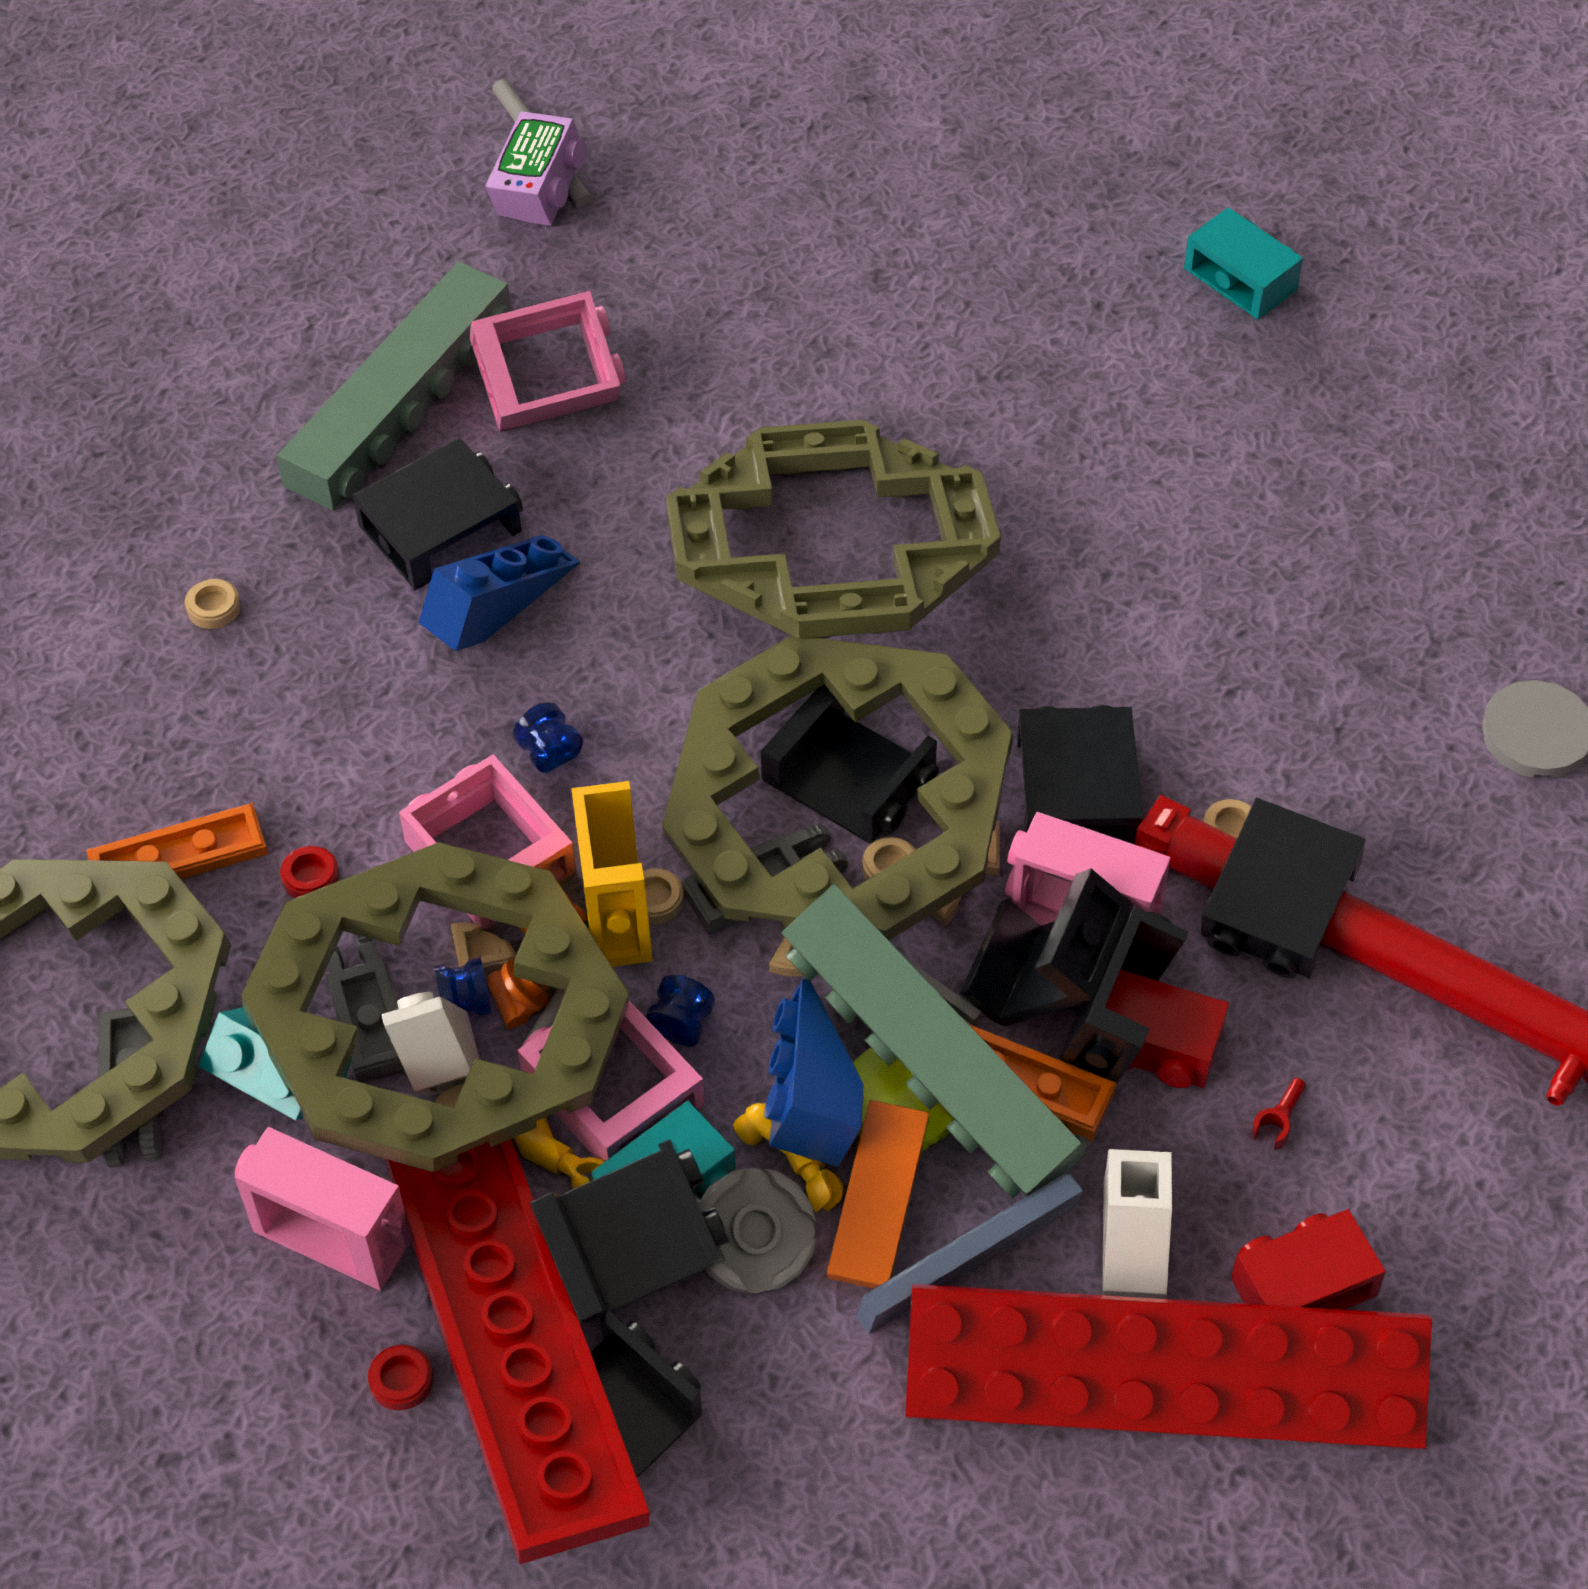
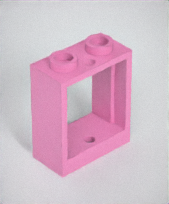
(492, 331)
(471, 791)
(1070, 849)
(610, 1137)
(323, 1207)

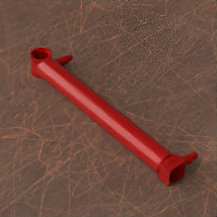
(1403, 954)

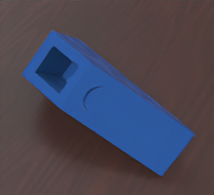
(486, 591)
(816, 1085)

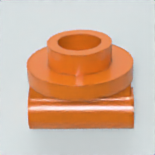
(515, 996)

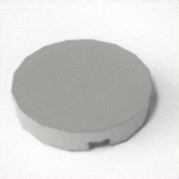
(1537, 728)
(767, 1229)

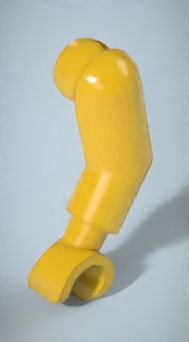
(545, 1151)
(822, 1185)

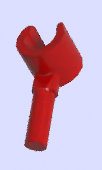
(1280, 1113)

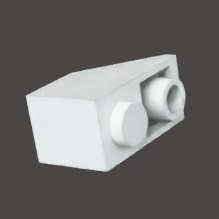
(431, 1042)
(1136, 1223)

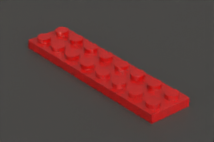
(519, 1355)
(1169, 1366)

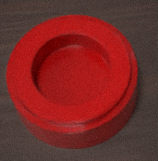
(308, 870)
(400, 1377)

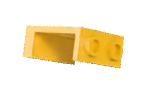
(612, 872)

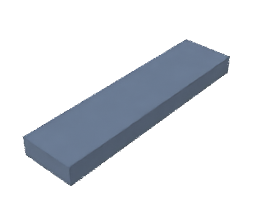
(970, 1250)

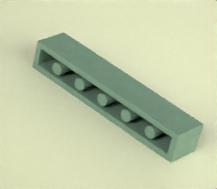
(391, 389)
(933, 1043)

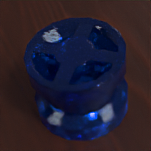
(547, 737)
(464, 986)
(681, 1009)

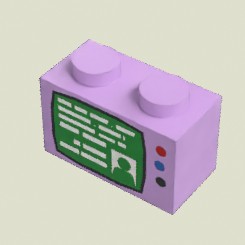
(536, 168)

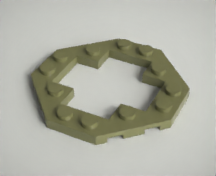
(762, 583)
(862, 680)
(170, 1009)
(495, 1099)

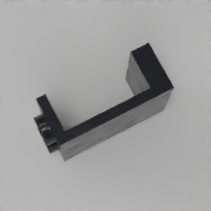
(433, 507)
(845, 768)
(1082, 768)
(1280, 888)
(1048, 967)
(1102, 1038)
(631, 1232)
(646, 1393)

